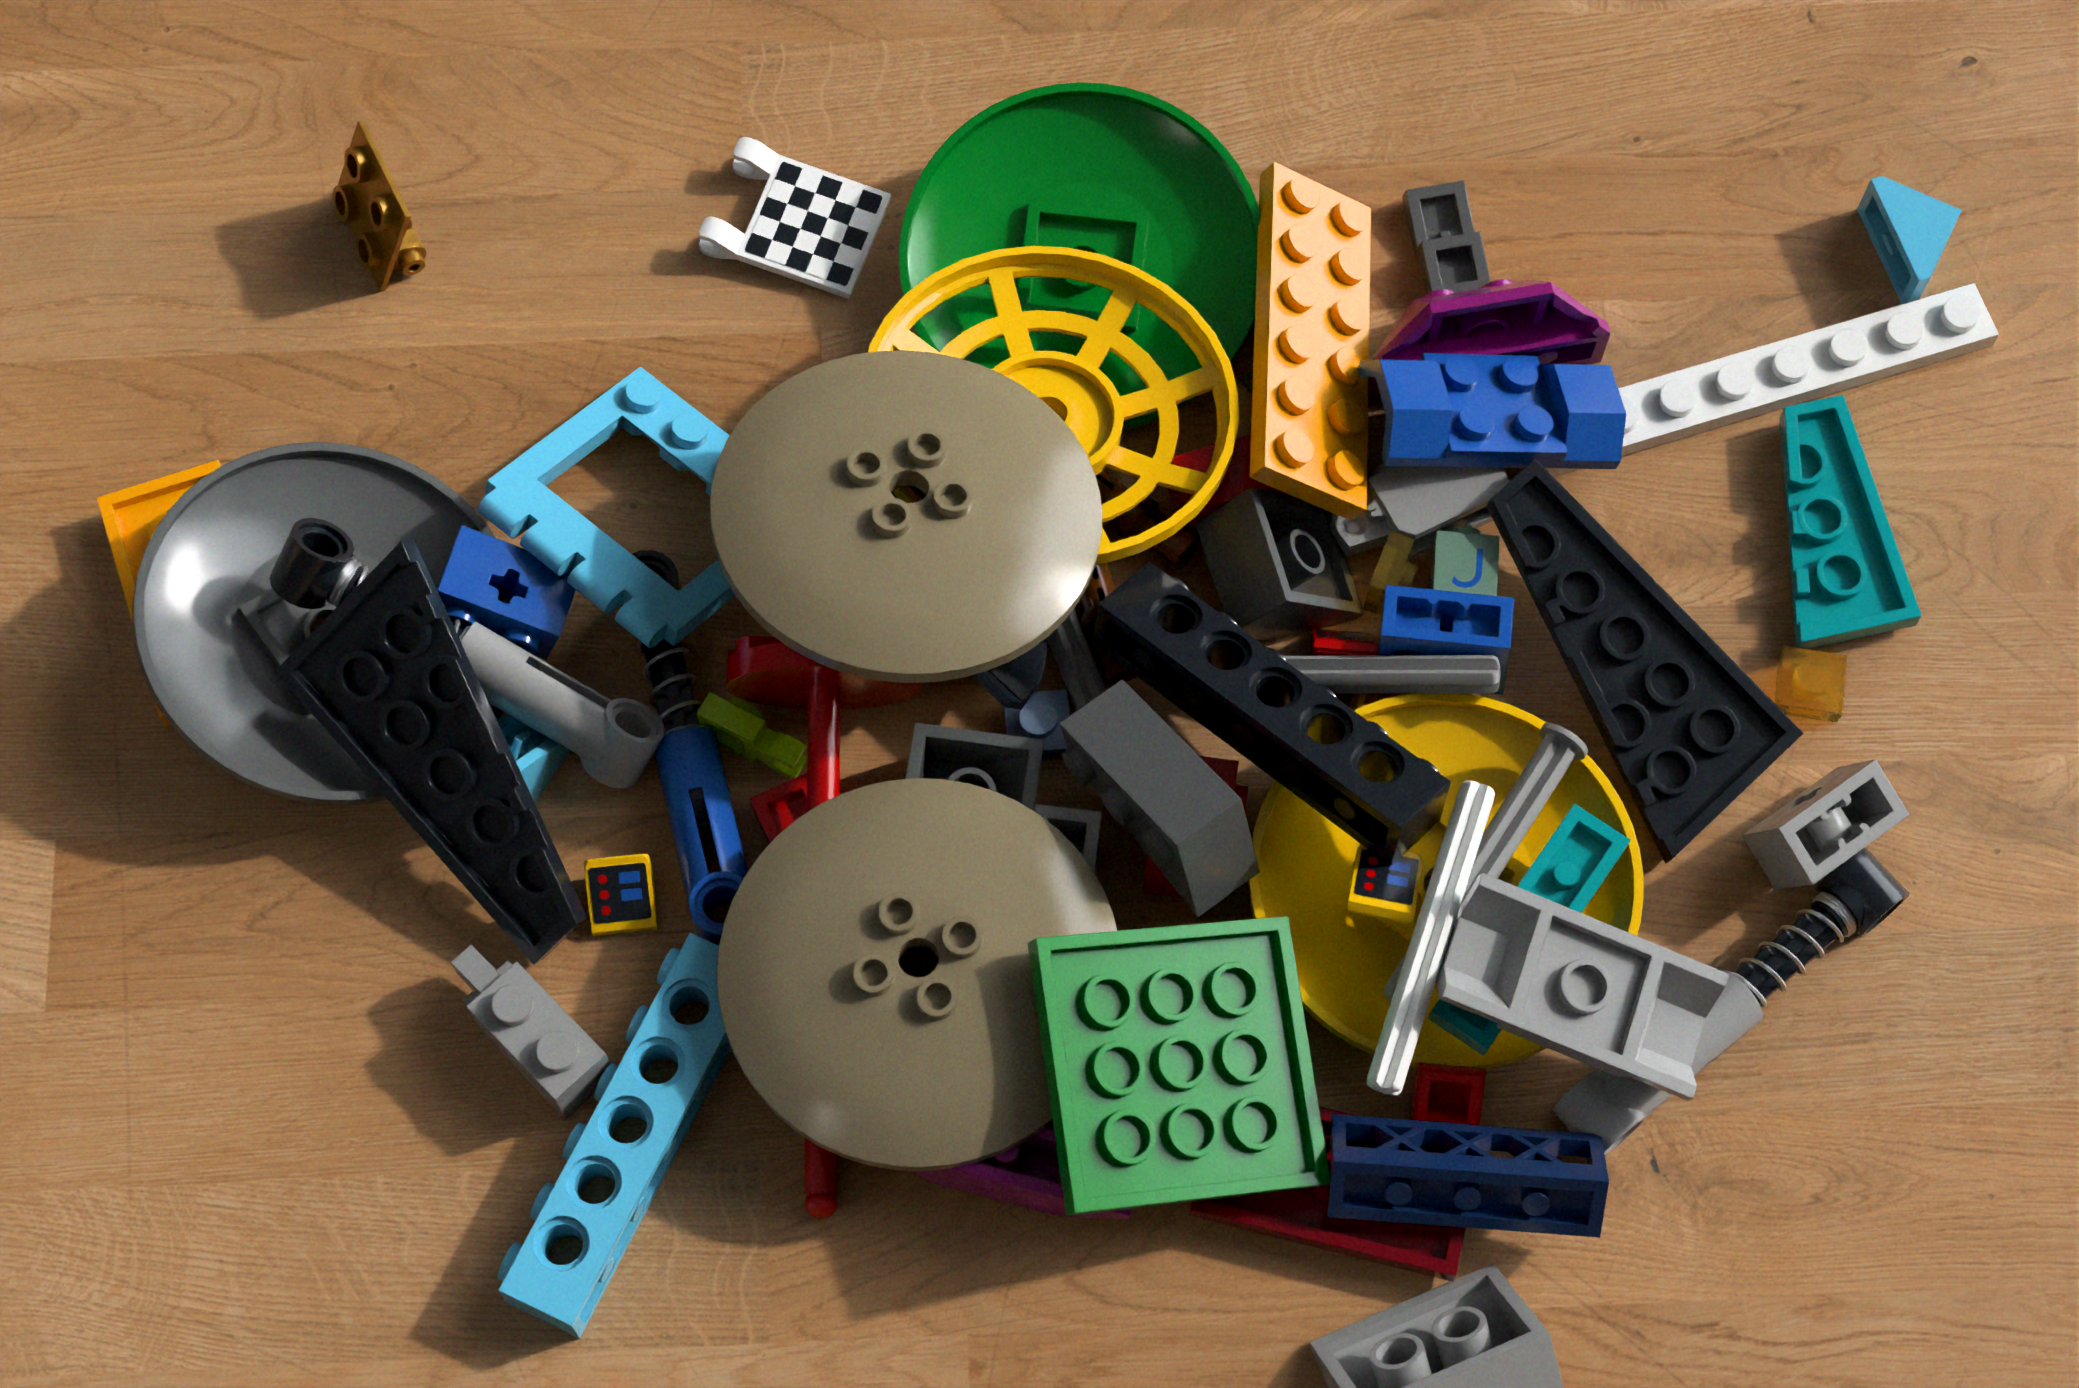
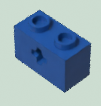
(483, 568)

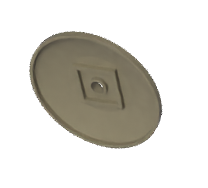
(890, 583)
(831, 1022)

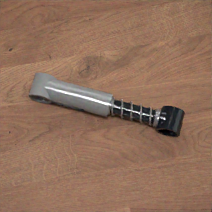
(609, 735)
(1848, 902)

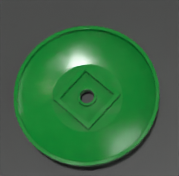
(1097, 176)

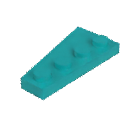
(1839, 539)

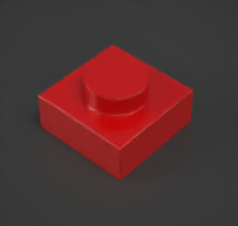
(780, 806)

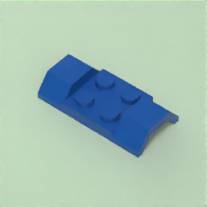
(1498, 412)

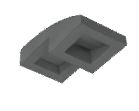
(1445, 238)

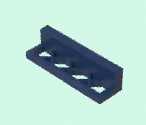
(1466, 1182)

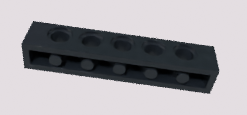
(1271, 713)

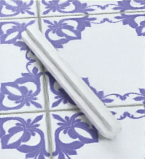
(1430, 938)

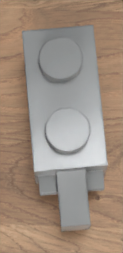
(1418, 503)
(532, 1031)

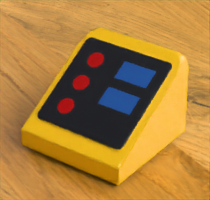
(1384, 889)
(621, 894)

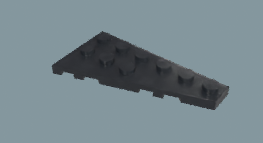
(1659, 688)
(415, 720)

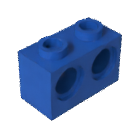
(1446, 624)

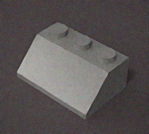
(1448, 1337)

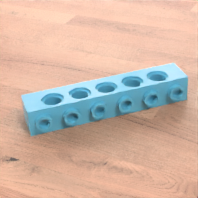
(570, 1292)

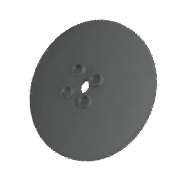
(218, 630)

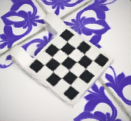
(804, 225)

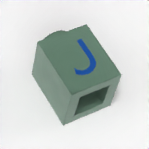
(1464, 561)

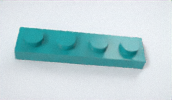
(1564, 872)

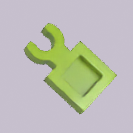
(744, 732)

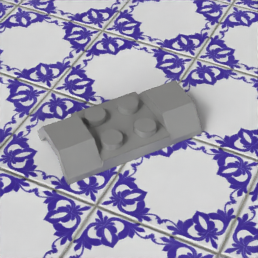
(1578, 985)

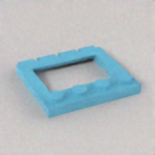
(565, 539)

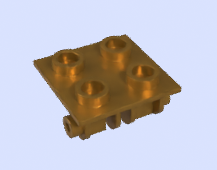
(376, 212)

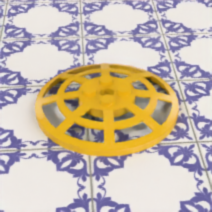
(1075, 384)

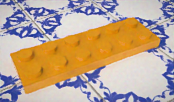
(1309, 342)

